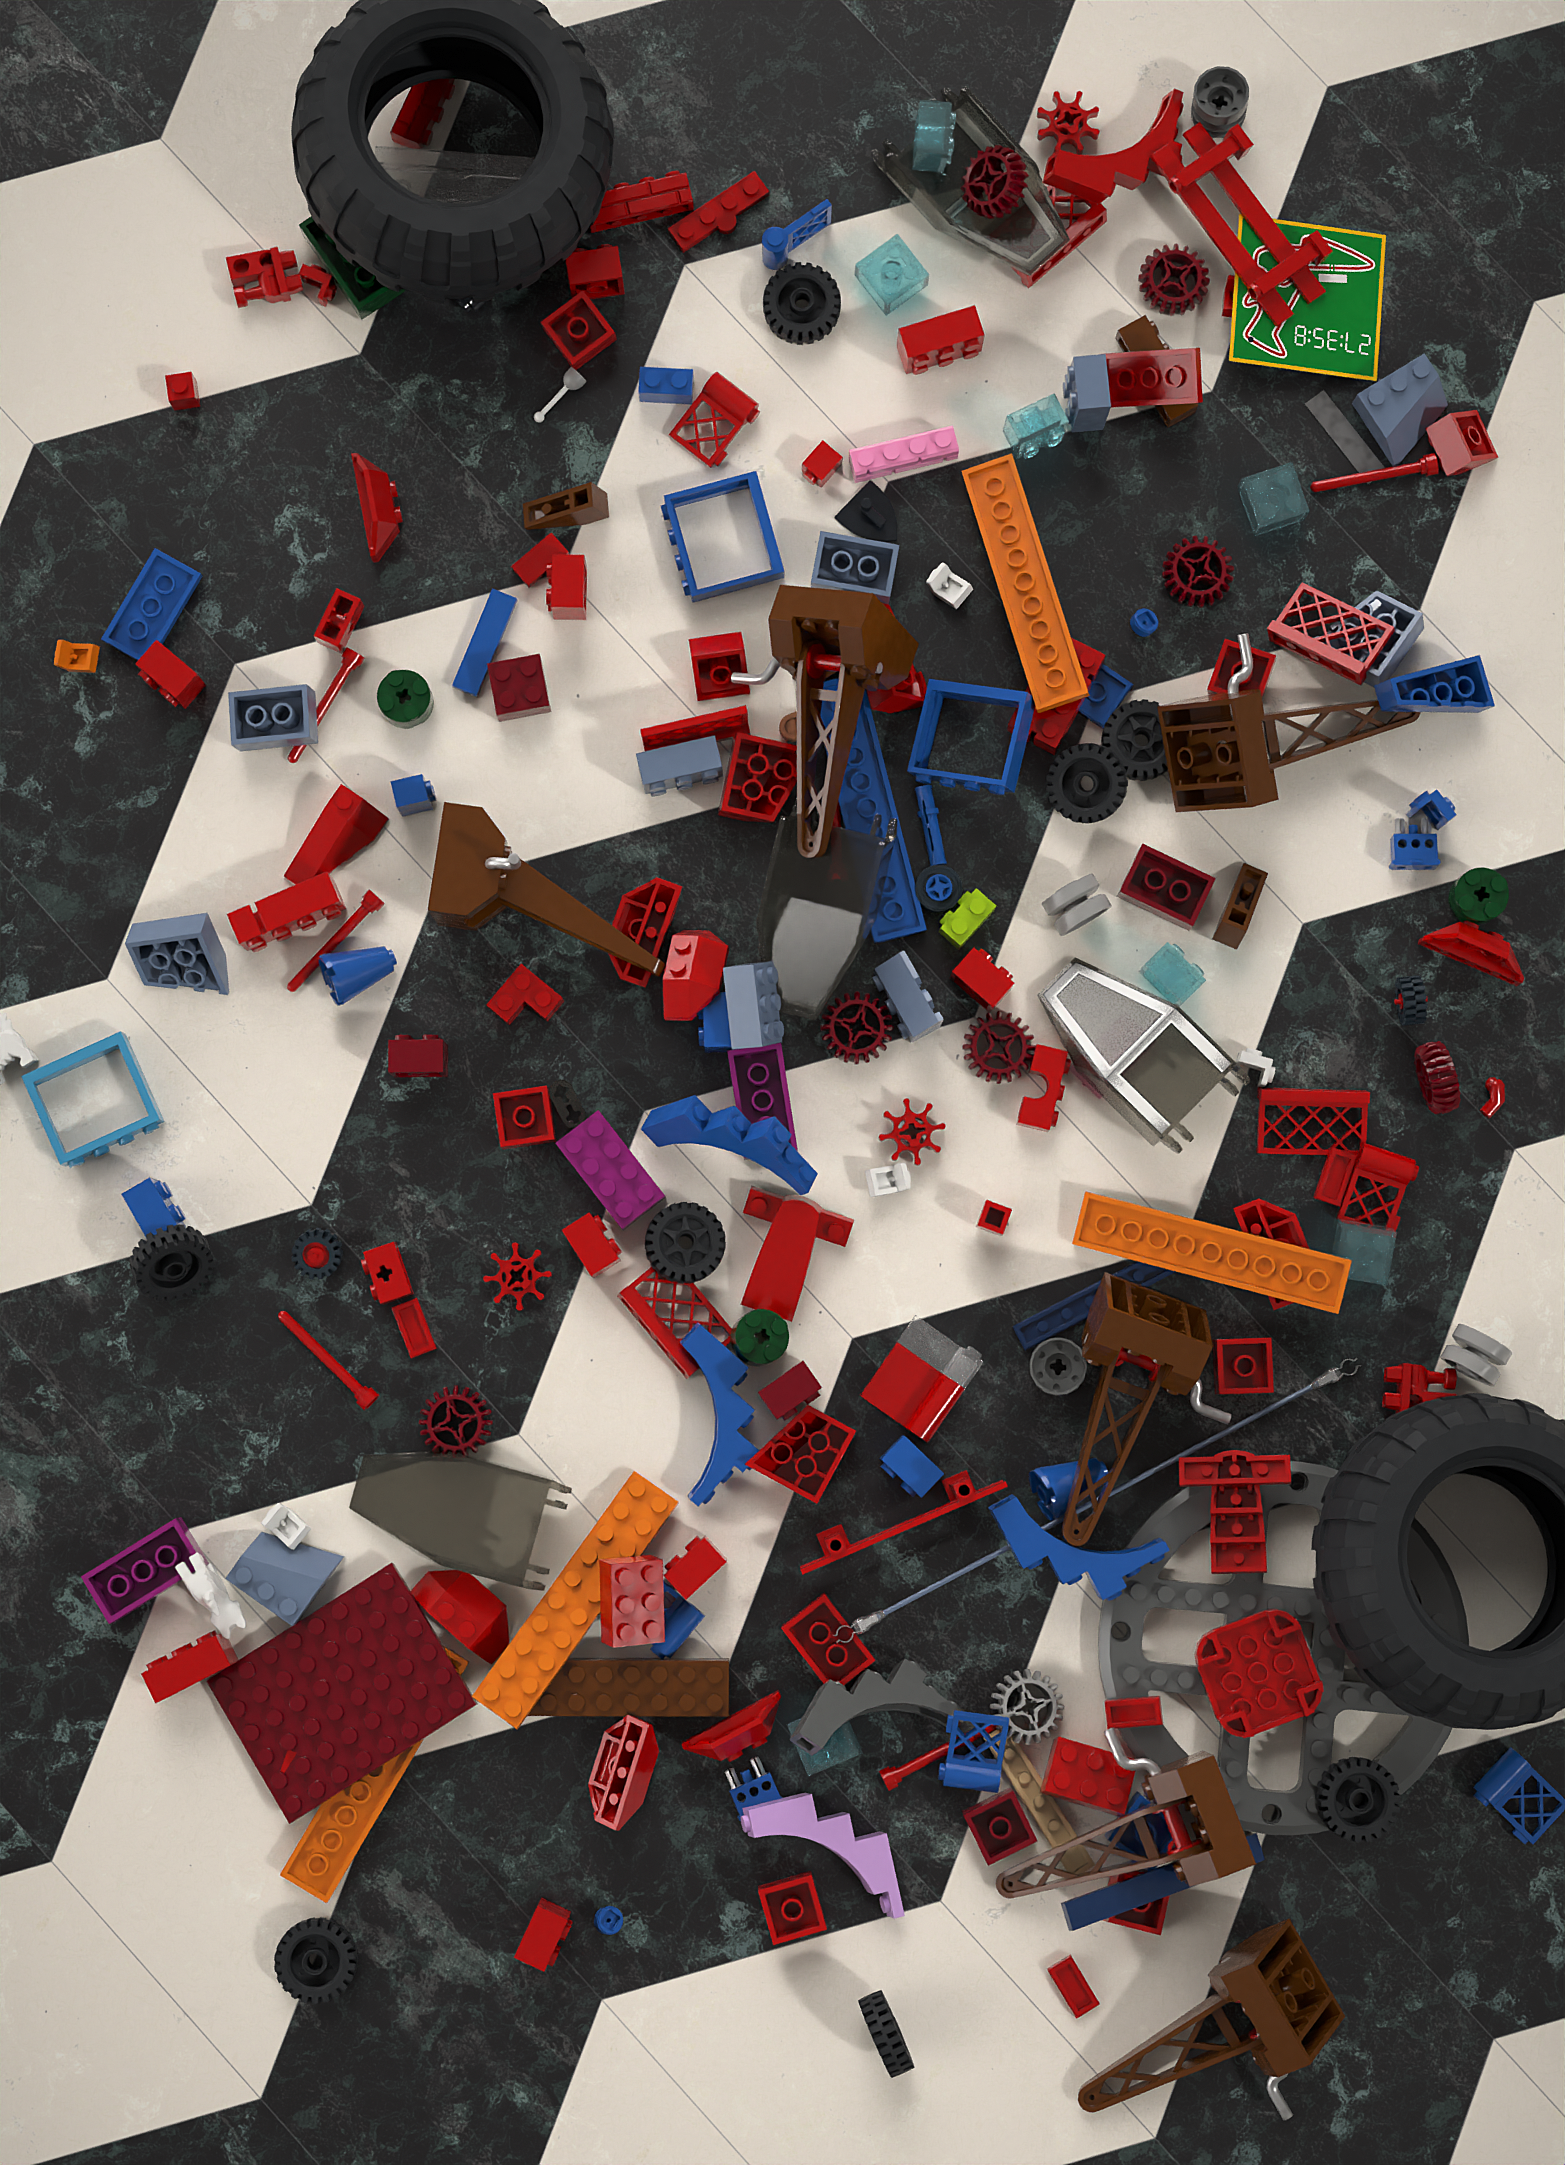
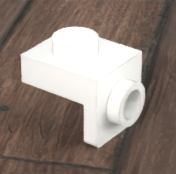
(948, 586)
(1254, 1059)
(888, 1179)
(286, 1525)

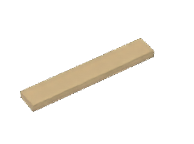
(1041, 1806)

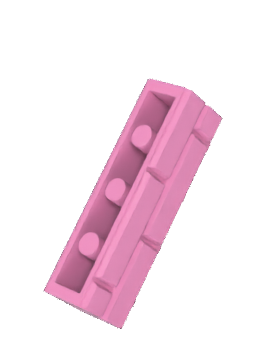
(903, 454)

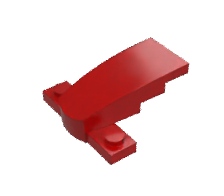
(788, 1247)
(1236, 1504)

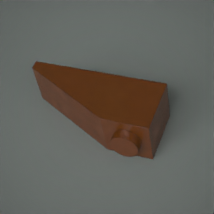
(567, 508)
(1240, 906)

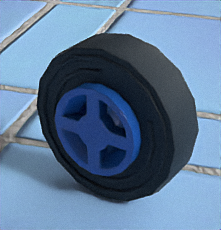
(944, 878)

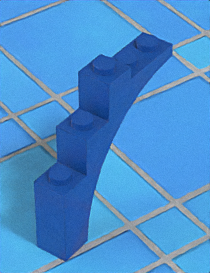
(730, 1130)
(729, 1446)
(1103, 1568)

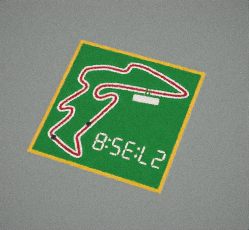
(1335, 331)

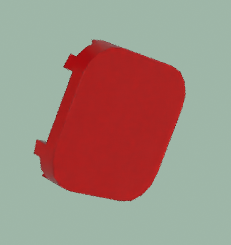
(1258, 1672)

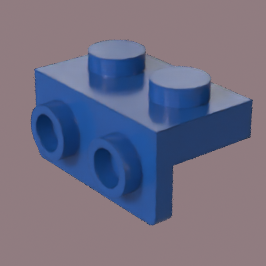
(1435, 807)

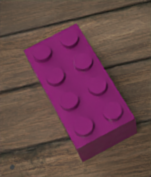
(762, 1085)
(610, 1170)
(142, 1570)

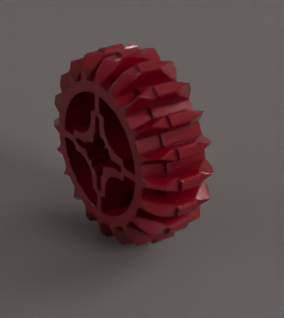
(1000, 186)
(1164, 261)
(1189, 566)
(868, 1031)
(979, 1061)
(1437, 1077)
(459, 1435)

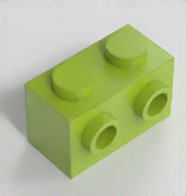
(964, 922)

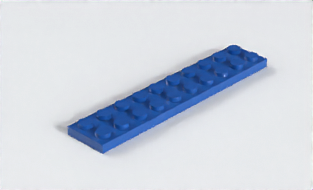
(863, 795)

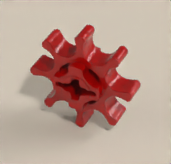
(1072, 114)
(914, 1144)
(528, 1285)

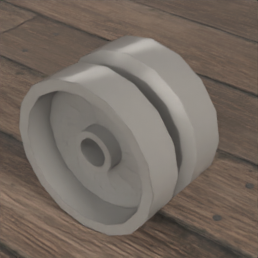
(1078, 907)
(1475, 1357)

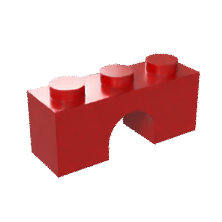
(1050, 1065)

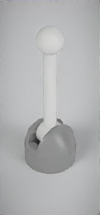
(572, 381)

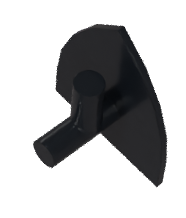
(869, 515)

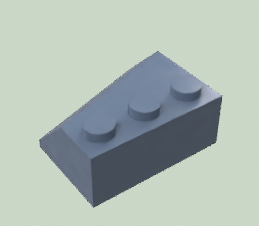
(1402, 407)
(1407, 625)
(179, 953)
(905, 999)
(283, 1577)

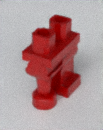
(267, 269)
(1413, 1385)

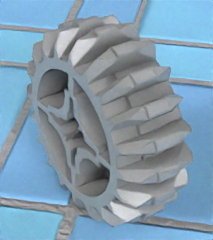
(1023, 1694)

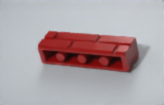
(420, 113)
(644, 201)

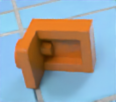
(76, 656)

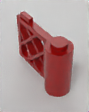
(730, 404)
(1385, 1168)

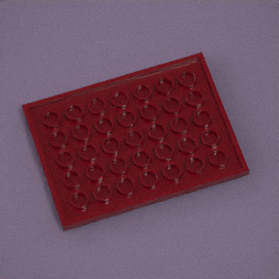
(341, 1692)

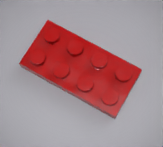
(1154, 377)

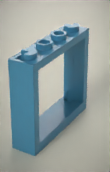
(74, 1060)

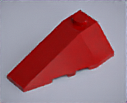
(903, 696)
(338, 834)

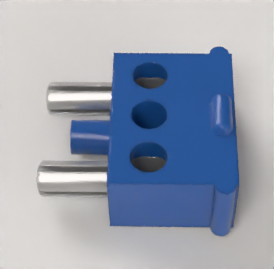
(1409, 857)
(761, 1796)

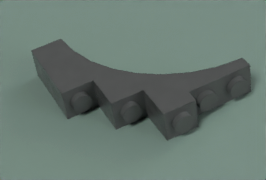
(869, 1693)

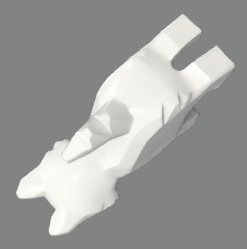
(13, 1046)
(211, 1593)

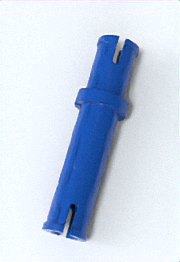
(928, 815)

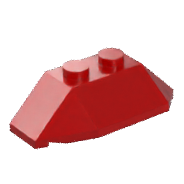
(377, 505)
(645, 919)
(1476, 949)
(692, 973)
(1273, 1223)
(466, 1611)
(737, 1731)
(622, 1771)

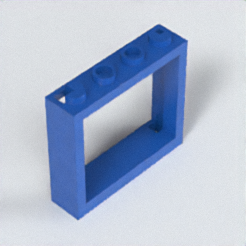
(711, 490)
(930, 713)

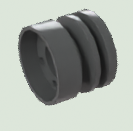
(1224, 89)
(1071, 1357)

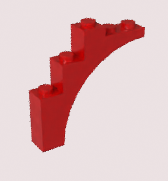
(1097, 176)

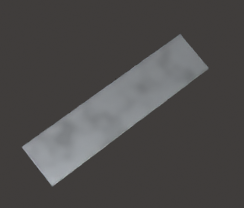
(1343, 433)

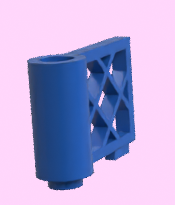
(779, 241)
(679, 1623)
(972, 1771)
(1501, 1784)

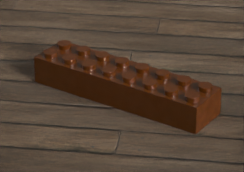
(638, 1688)

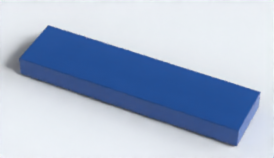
(484, 642)

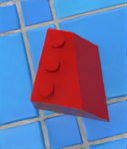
(758, 778)
(804, 1453)

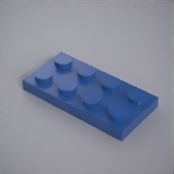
(151, 605)

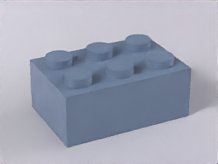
(1087, 393)
(855, 565)
(273, 717)
(680, 766)
(753, 1005)

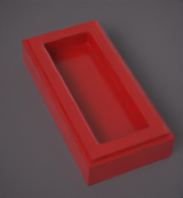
(534, 563)
(1335, 1176)
(414, 1328)
(1133, 1712)
(1073, 1986)

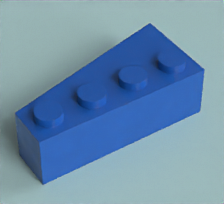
(1443, 688)

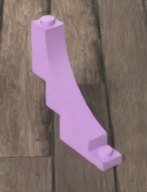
(866, 1855)

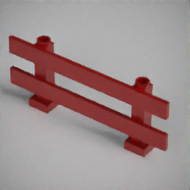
(1291, 263)
(956, 1499)

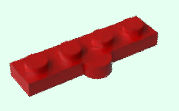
(719, 212)

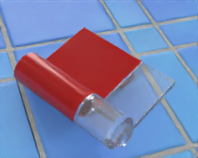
(922, 1378)

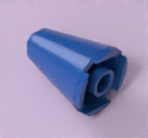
(355, 971)
(1055, 1484)

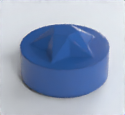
(1144, 622)
(608, 1920)

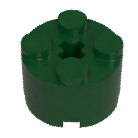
(397, 685)
(1492, 889)
(774, 1331)

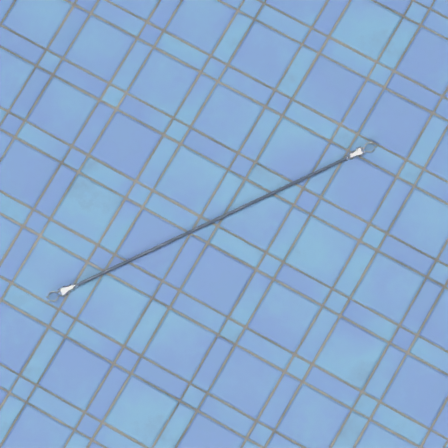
(1330, 1376)

